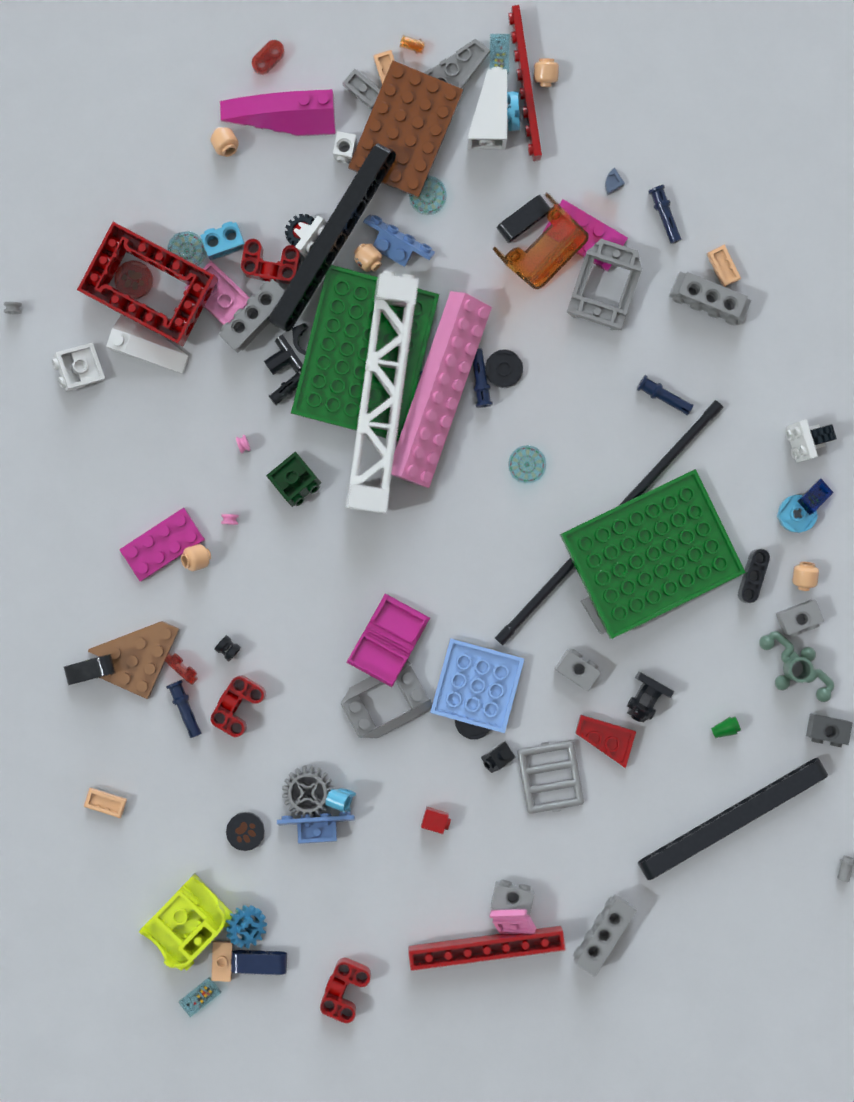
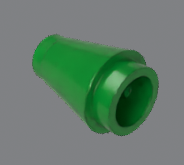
(726, 728)

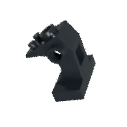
(651, 687)

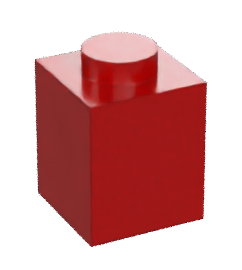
(435, 820)

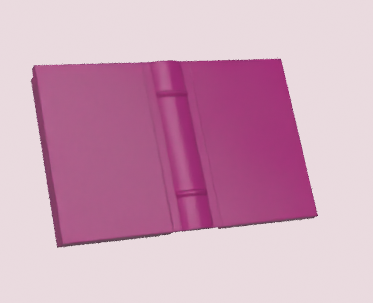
(388, 640)

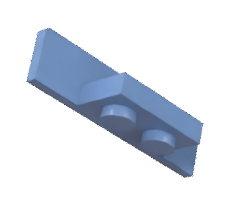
(396, 244)
(318, 828)

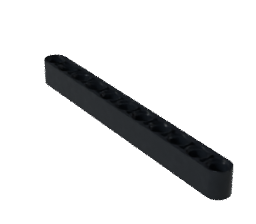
(332, 237)
(732, 818)

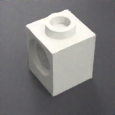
(341, 140)

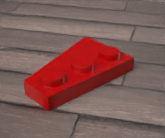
(607, 737)

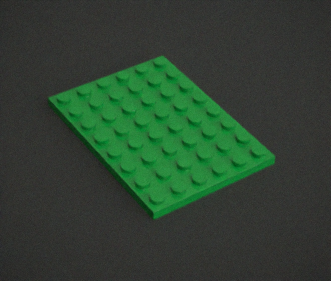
(338, 352)
(652, 553)

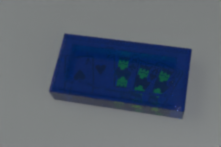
(815, 496)

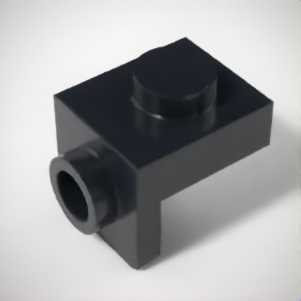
(498, 757)

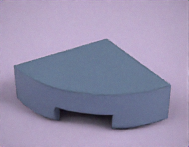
(613, 181)

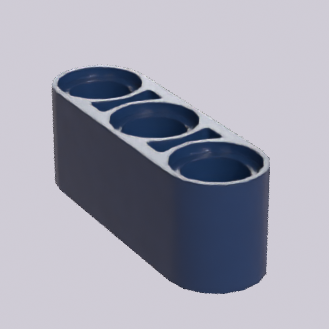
(259, 962)

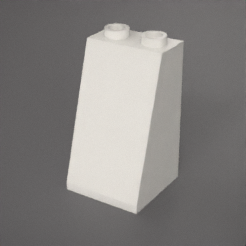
(490, 118)

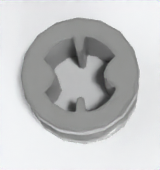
(12, 307)

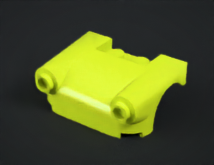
(187, 923)

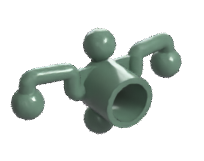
(789, 657)

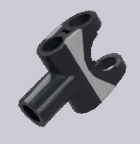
(289, 352)

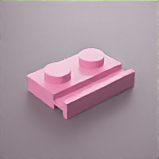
(513, 921)

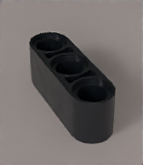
(523, 218)
(760, 569)
(89, 669)

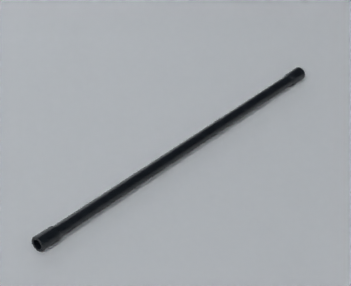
(708, 415)

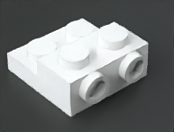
(78, 367)

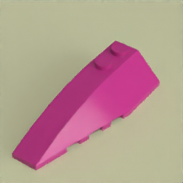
(288, 112)

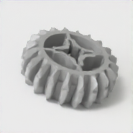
(301, 785)

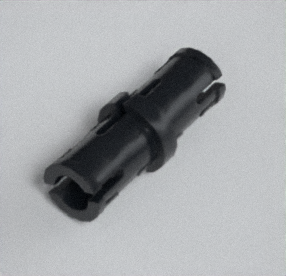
(285, 389)

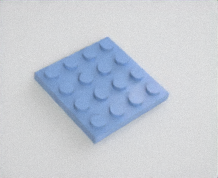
(477, 685)

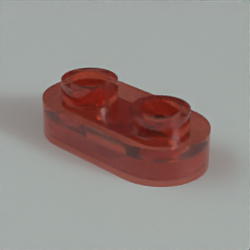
(265, 56)
(175, 662)

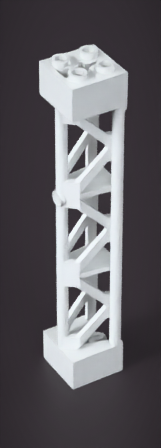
(396, 292)

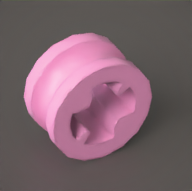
(243, 444)
(229, 519)

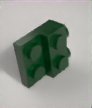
(294, 479)

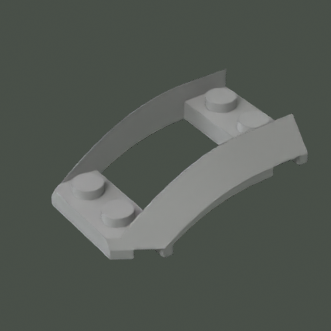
(600, 312)
(360, 717)

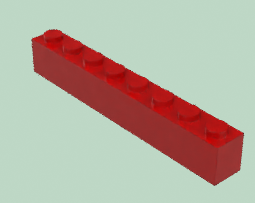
(485, 948)

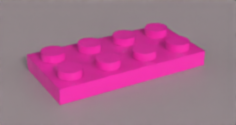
(595, 229)
(161, 544)

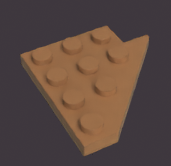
(138, 657)

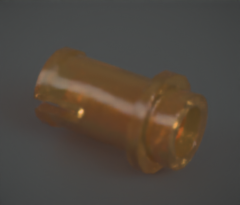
(412, 44)

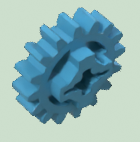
(245, 926)

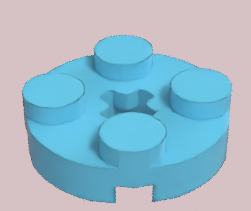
(513, 112)
(787, 519)

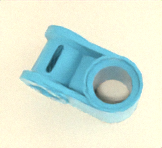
(340, 799)

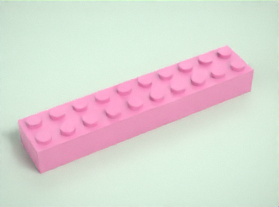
(440, 388)

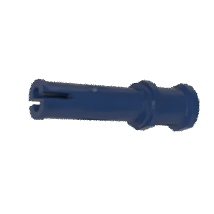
(662, 206)
(481, 387)
(657, 391)
(181, 699)

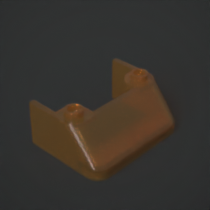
(550, 249)

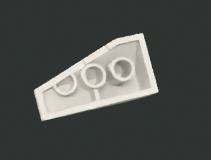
(146, 345)

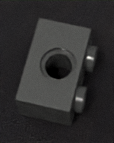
(840, 734)

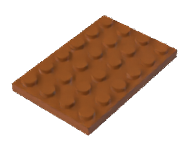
(412, 121)

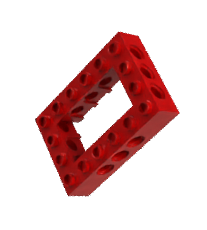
(106, 262)

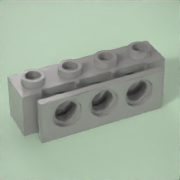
(719, 294)
(252, 326)
(594, 960)

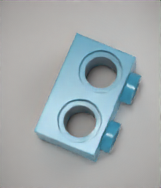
(224, 245)

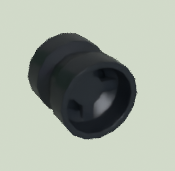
(224, 644)

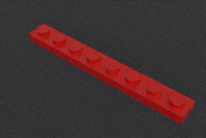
(523, 75)

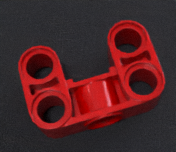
(269, 270)
(231, 701)
(337, 985)

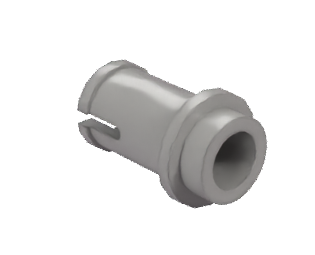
(846, 868)

